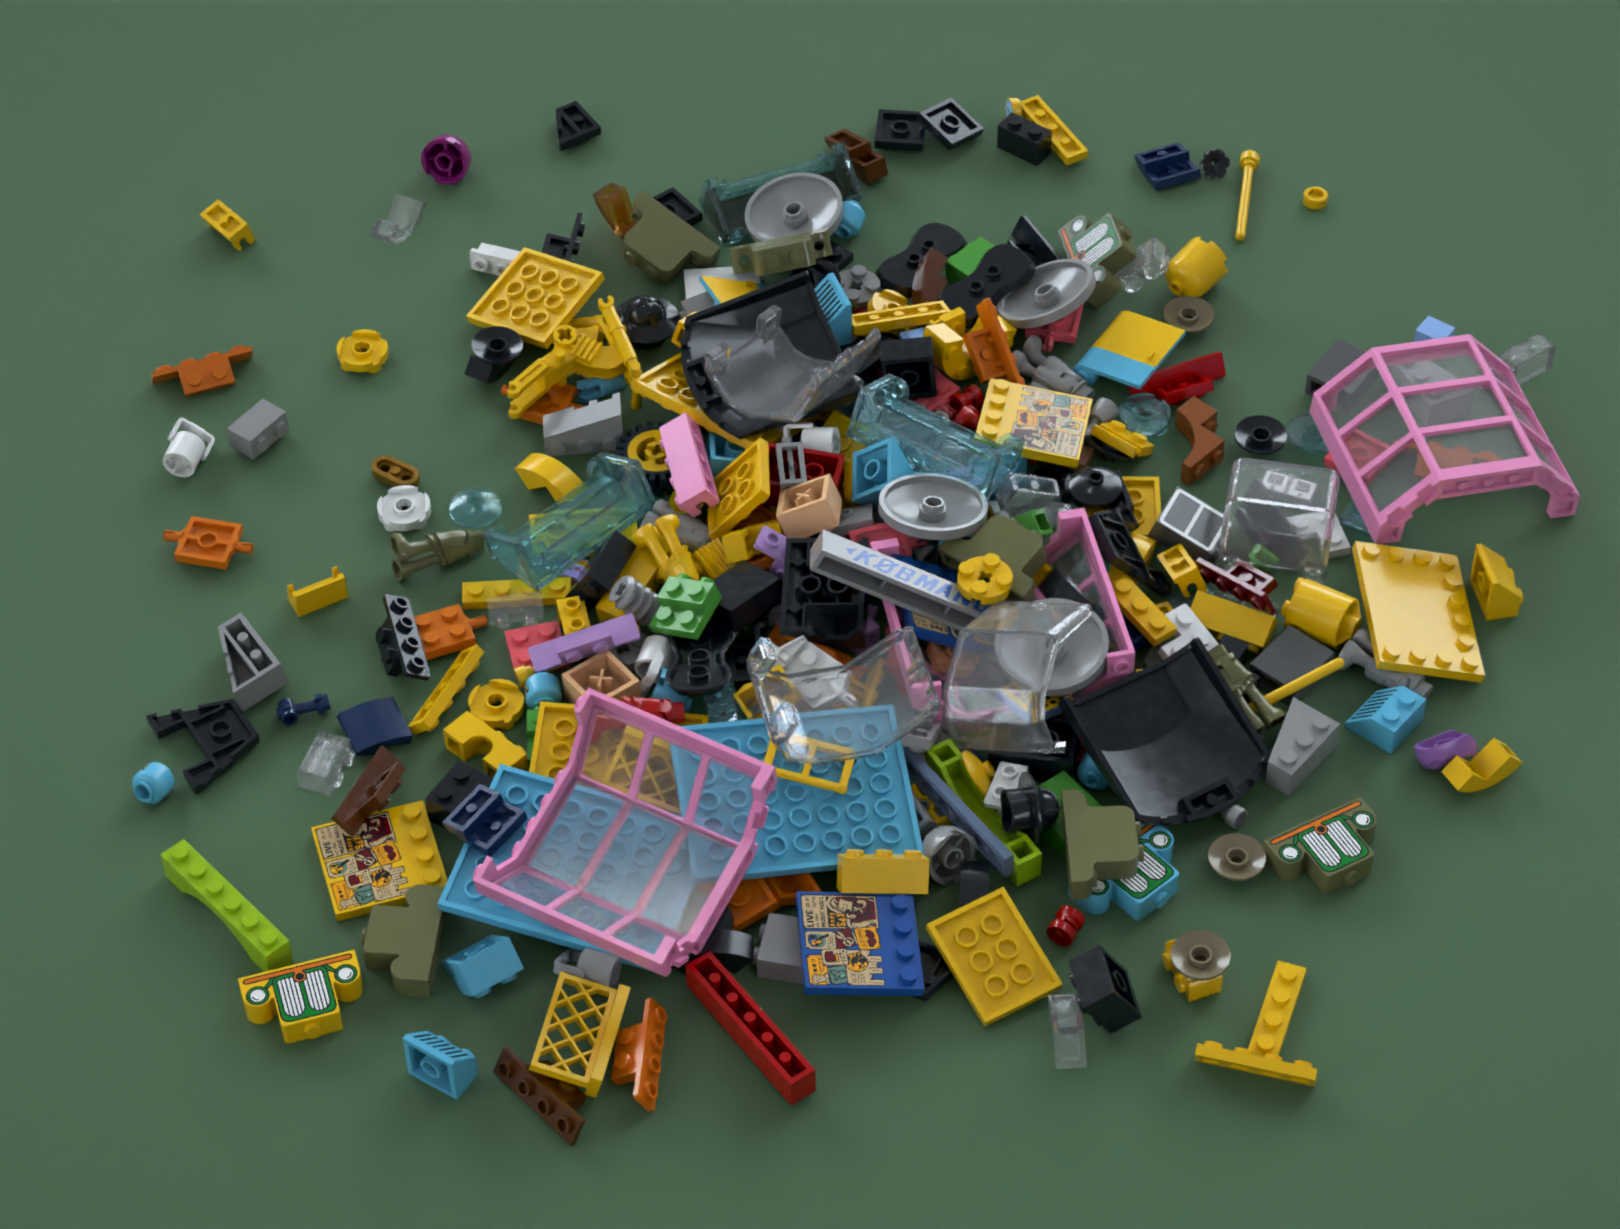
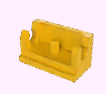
(227, 224)
(1181, 569)
(318, 594)

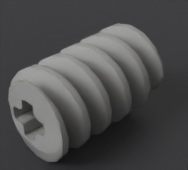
(635, 599)

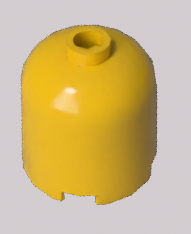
(1196, 268)

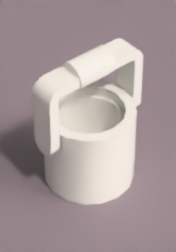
(815, 438)
(186, 448)
(652, 658)

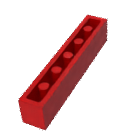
(751, 1028)

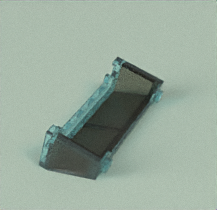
(726, 202)

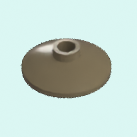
(1189, 314)
(1240, 849)
(1200, 946)

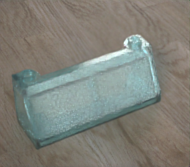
(929, 439)
(575, 524)

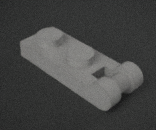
(923, 736)

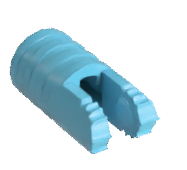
(599, 387)

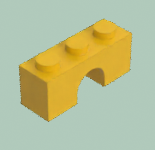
(472, 736)

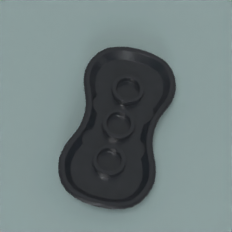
(899, 270)
(997, 274)
(700, 663)

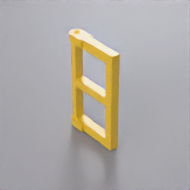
(804, 778)

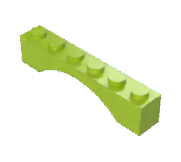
(948, 764)
(256, 934)

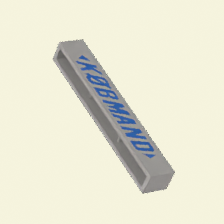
(892, 580)

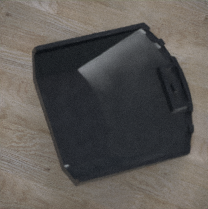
(736, 325)
(1171, 739)

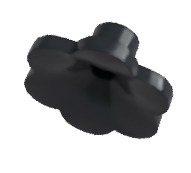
(1219, 165)

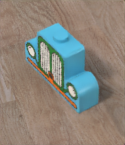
(1149, 888)

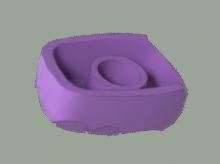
(1441, 749)

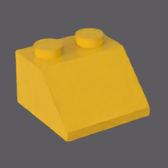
(1494, 585)

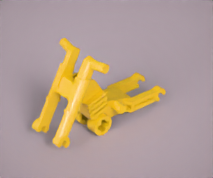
(578, 356)

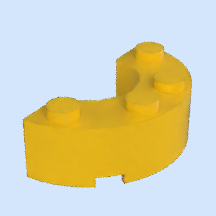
(951, 352)

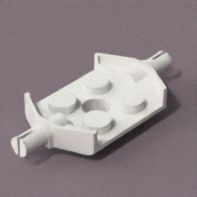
(802, 656)

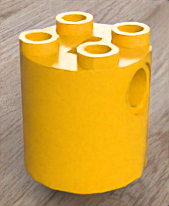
(1322, 613)

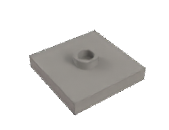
(854, 519)

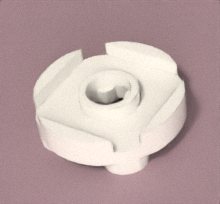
(404, 520)

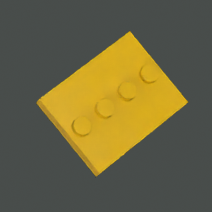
(994, 956)

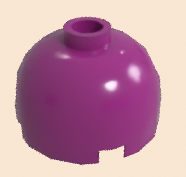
(446, 159)

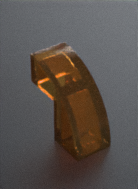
(615, 208)

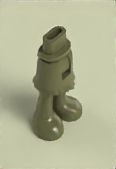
(446, 548)
(1241, 683)

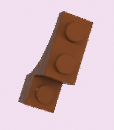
(1198, 423)

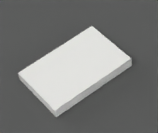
(694, 286)

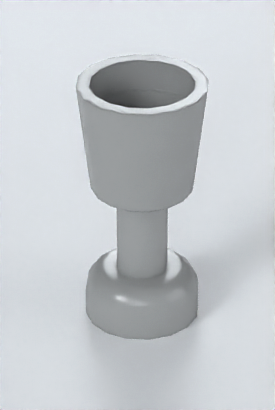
(1102, 412)

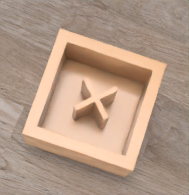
(809, 508)
(601, 674)

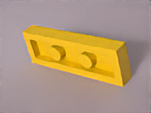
(1142, 611)

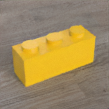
(1234, 620)
(883, 872)

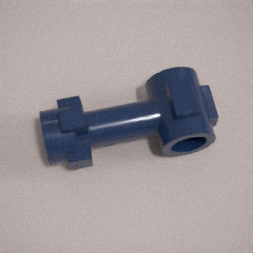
(289, 712)

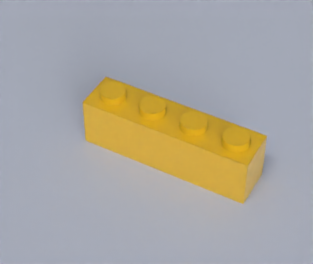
(641, 567)

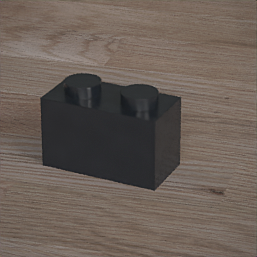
(1024, 139)

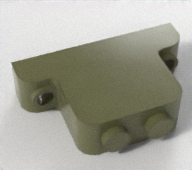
(664, 242)
(781, 253)
(1014, 545)
(1098, 843)

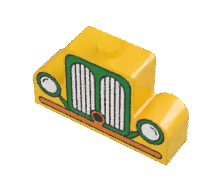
(303, 995)

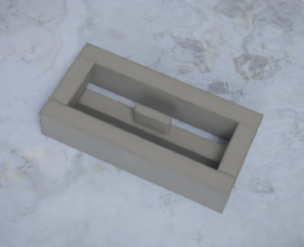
(789, 447)

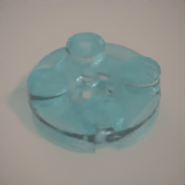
(1157, 412)

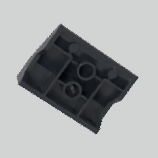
(818, 605)

